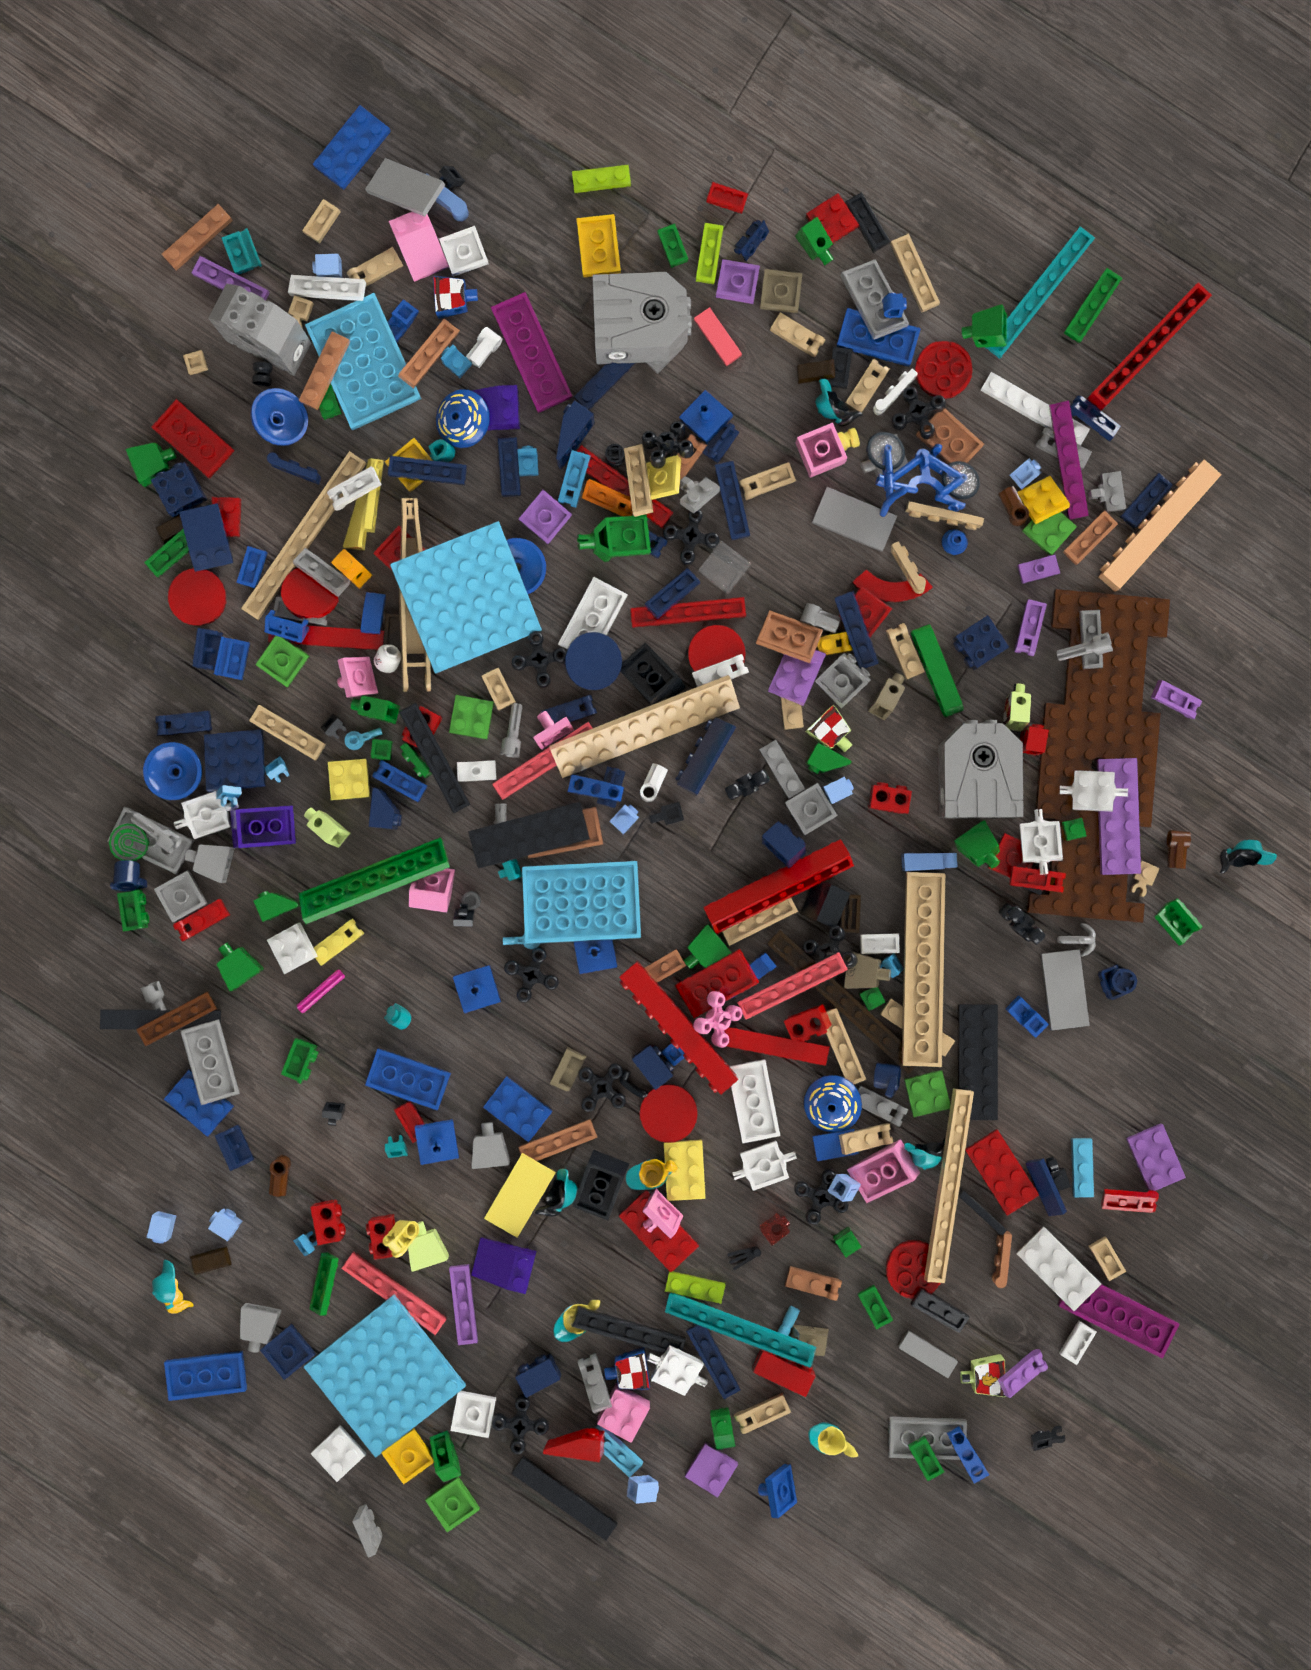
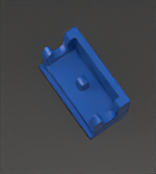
(285, 628)

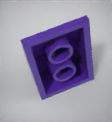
(502, 406)
(262, 826)
(504, 1265)

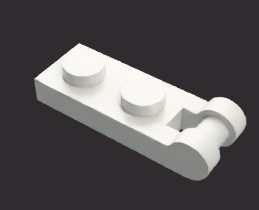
(894, 392)
(354, 488)
(720, 670)

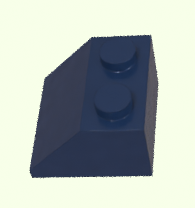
(383, 811)

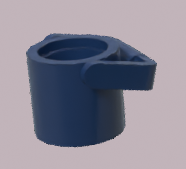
(127, 876)
(1118, 980)
(888, 1078)

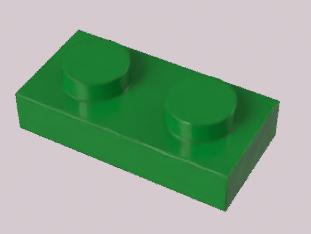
(672, 245)
(329, 406)
(410, 754)
(875, 1306)
(926, 1458)

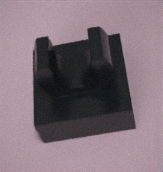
(452, 176)
(332, 725)
(463, 916)
(333, 1112)

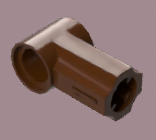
(1013, 504)
(1178, 844)
(279, 1177)

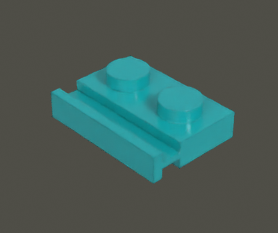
(241, 251)

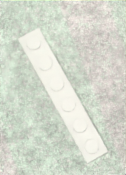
(1026, 404)

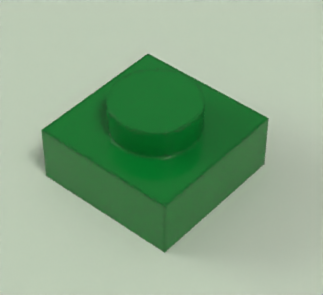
(381, 749)
(1074, 829)
(872, 998)

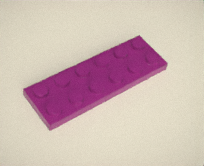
(531, 352)
(1127, 1319)

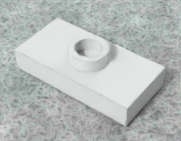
(476, 771)
(879, 943)
(1077, 1342)

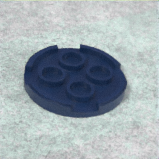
(593, 661)

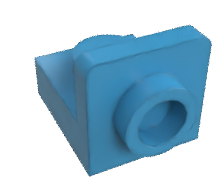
(455, 361)
(528, 461)

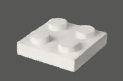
(463, 251)
(292, 948)
(473, 1414)
(338, 1453)

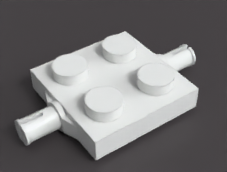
(1093, 791)
(205, 815)
(1041, 841)
(764, 1165)
(677, 1370)

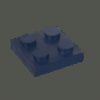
(287, 1351)

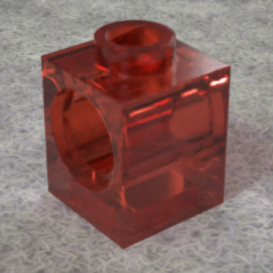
(774, 1237)

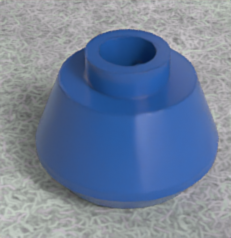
(954, 541)

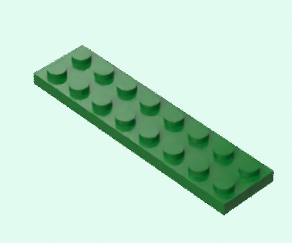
(373, 880)

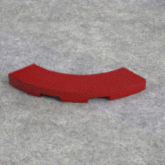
(887, 590)

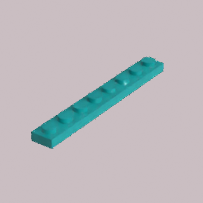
(1044, 287)
(741, 1329)

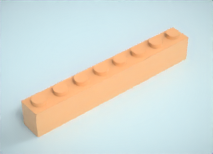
(1161, 523)

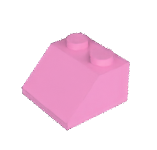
(432, 891)

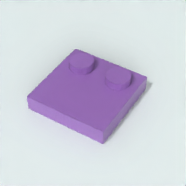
(737, 281)
(545, 517)
(711, 1469)

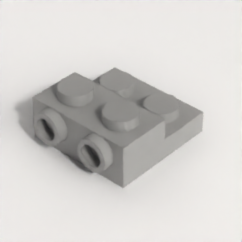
(843, 679)

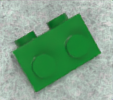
(133, 910)
(1177, 921)
(299, 1060)

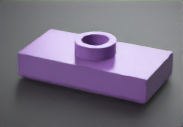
(1038, 569)

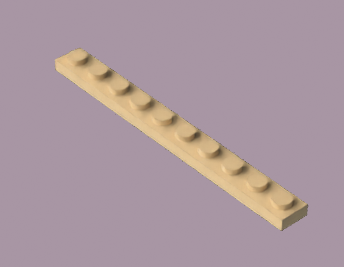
(300, 539)
(948, 1185)

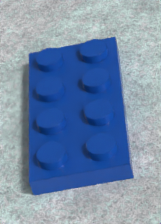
(351, 147)
(893, 347)
(408, 1079)
(205, 1375)

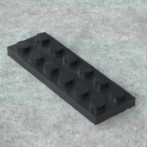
(529, 835)
(979, 1057)

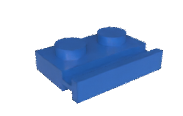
(231, 658)

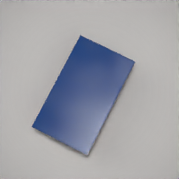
(828, 1145)

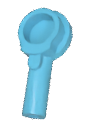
(355, 740)
(519, 940)

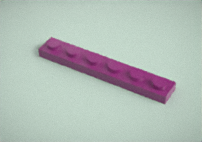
(1068, 459)

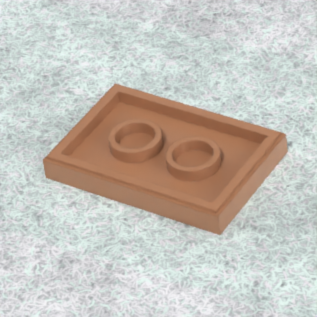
(956, 440)
(789, 636)

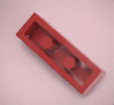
(784, 1372)

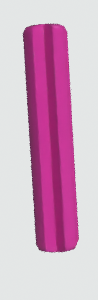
(320, 991)

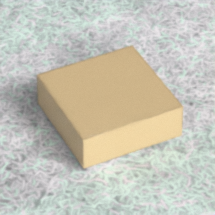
(195, 362)

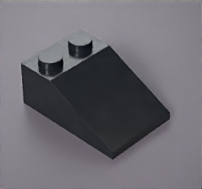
(651, 675)
(600, 1185)

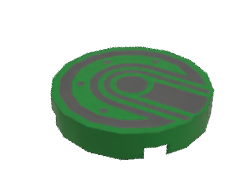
(128, 842)

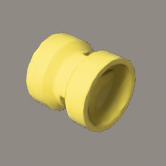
(849, 438)

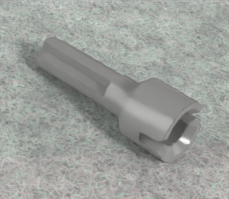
(1099, 644)
(511, 743)
(165, 838)
(153, 994)

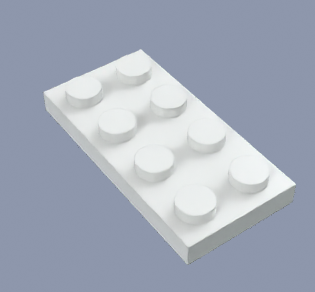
(595, 612)
(754, 1102)
(1058, 1268)

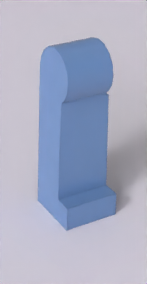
(453, 204)
(928, 861)

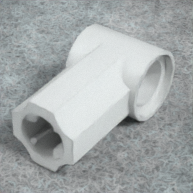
(486, 343)
(654, 781)

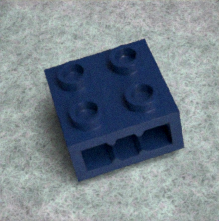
(178, 489)
(980, 643)

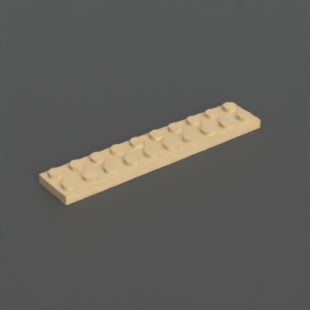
(645, 726)
(923, 969)

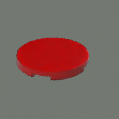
(943, 369)
(306, 596)
(197, 597)
(714, 646)
(668, 1113)
(907, 1268)

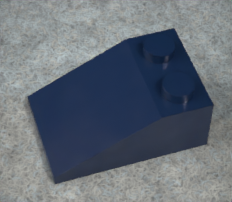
(575, 426)
(206, 537)

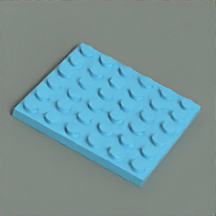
(466, 597)
(384, 1375)

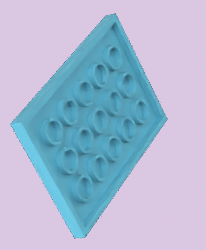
(370, 368)
(581, 902)

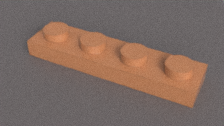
(197, 237)
(428, 353)
(324, 370)
(559, 1140)

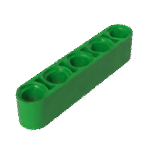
(937, 670)

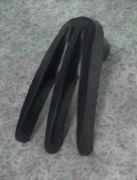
(630, 1086)
(750, 1253)

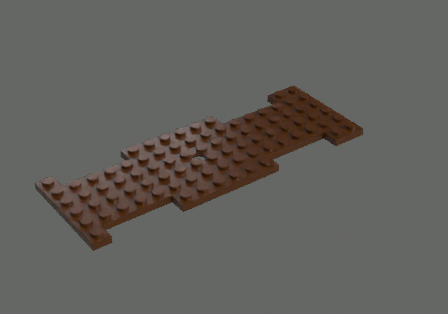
(1101, 721)

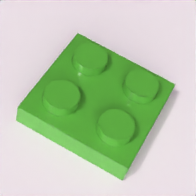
(1050, 532)
(282, 660)
(471, 717)
(927, 1093)
(452, 1504)

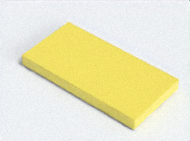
(519, 1195)

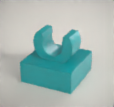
(510, 870)
(396, 1149)

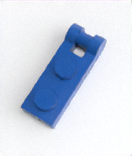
(400, 781)

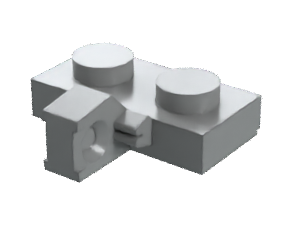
(1110, 492)
(697, 493)

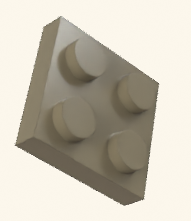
(781, 291)

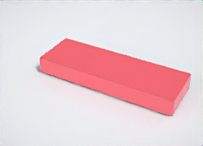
(717, 336)

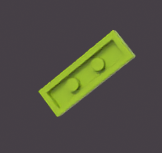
(601, 178)
(709, 253)
(695, 1287)

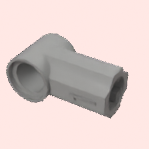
(817, 617)

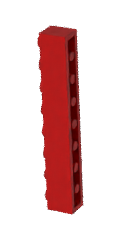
(1149, 346)
(778, 886)
(679, 1027)

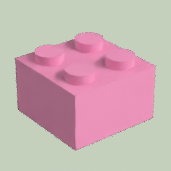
(821, 450)
(625, 1414)

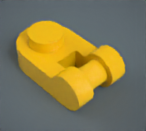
(827, 644)

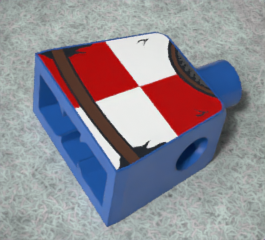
(452, 296)
(630, 1370)

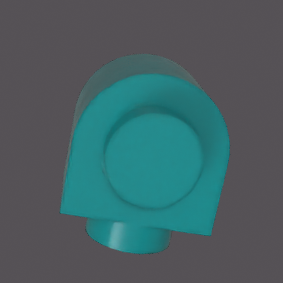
(441, 451)
(398, 1016)

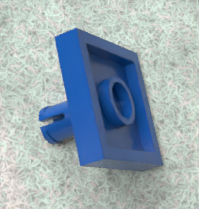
(706, 416)
(595, 955)
(477, 989)
(436, 1142)
(780, 1490)

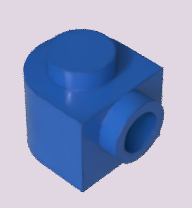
(894, 305)

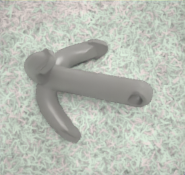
(1081, 939)

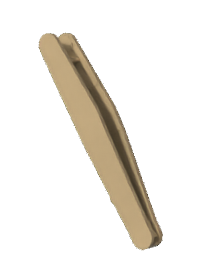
(409, 636)

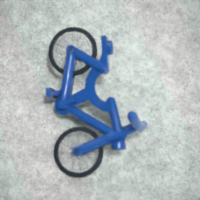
(888, 453)

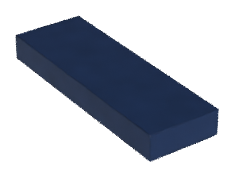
(509, 467)
(1146, 500)
(672, 593)
(1046, 1187)

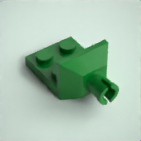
(618, 537)

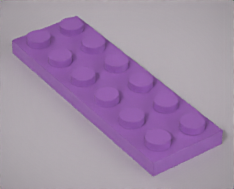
(1120, 829)

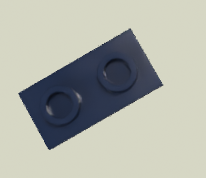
(757, 233)
(721, 442)
(612, 776)

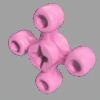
(717, 1019)

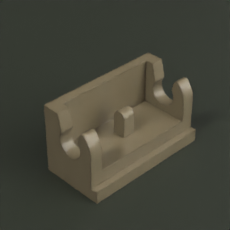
(568, 1069)

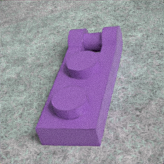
(1030, 627)
(1176, 699)
(1022, 1373)

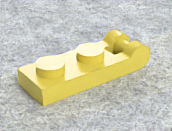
(337, 942)

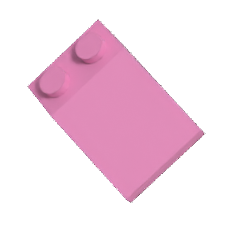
(419, 245)
(884, 1171)

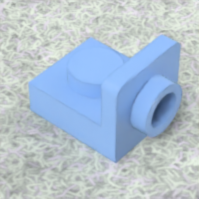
(1026, 473)
(625, 818)

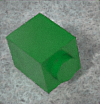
(847, 1241)

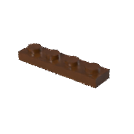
(176, 1018)

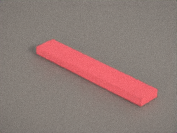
(531, 769)
(792, 986)
(386, 1287)

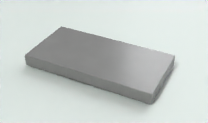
(405, 187)
(867, 289)
(854, 519)
(156, 854)
(1064, 989)
(210, 1062)
(909, 1429)

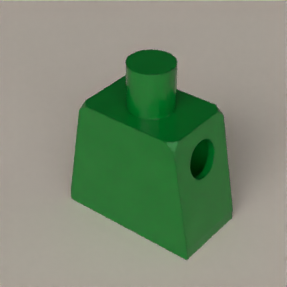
(813, 235)
(988, 328)
(149, 460)
(376, 709)
(979, 845)
(706, 948)
(237, 966)

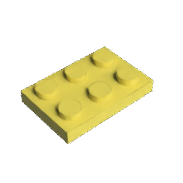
(689, 1179)

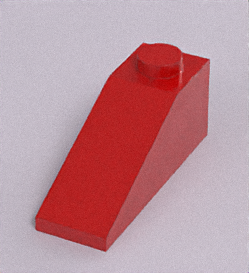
(581, 1444)

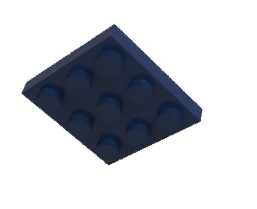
(234, 759)

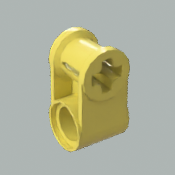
(401, 1237)

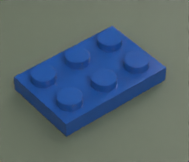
(186, 1101)
(517, 1109)

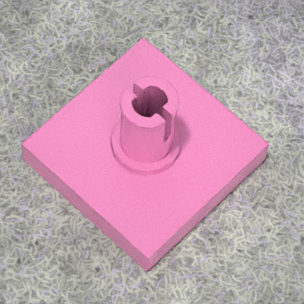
(357, 677)
(552, 731)
(661, 1214)

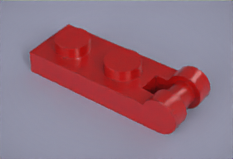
(1032, 879)
(202, 919)
(1129, 1200)

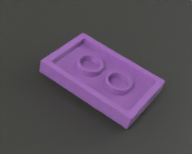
(796, 677)
(1155, 1157)

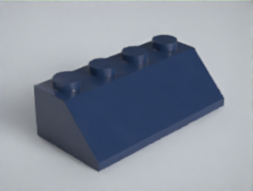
(706, 755)

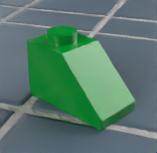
(824, 759)
(273, 905)
(722, 1428)
(444, 1456)

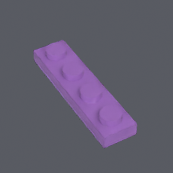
(220, 276)
(463, 1304)

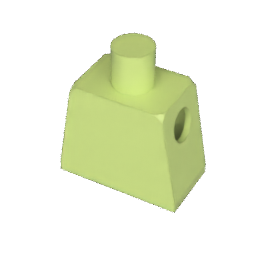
(326, 827)
(426, 1249)

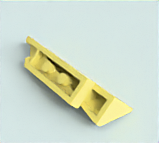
(364, 513)

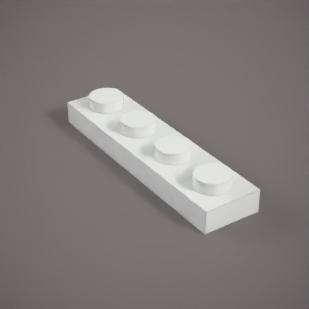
(327, 287)

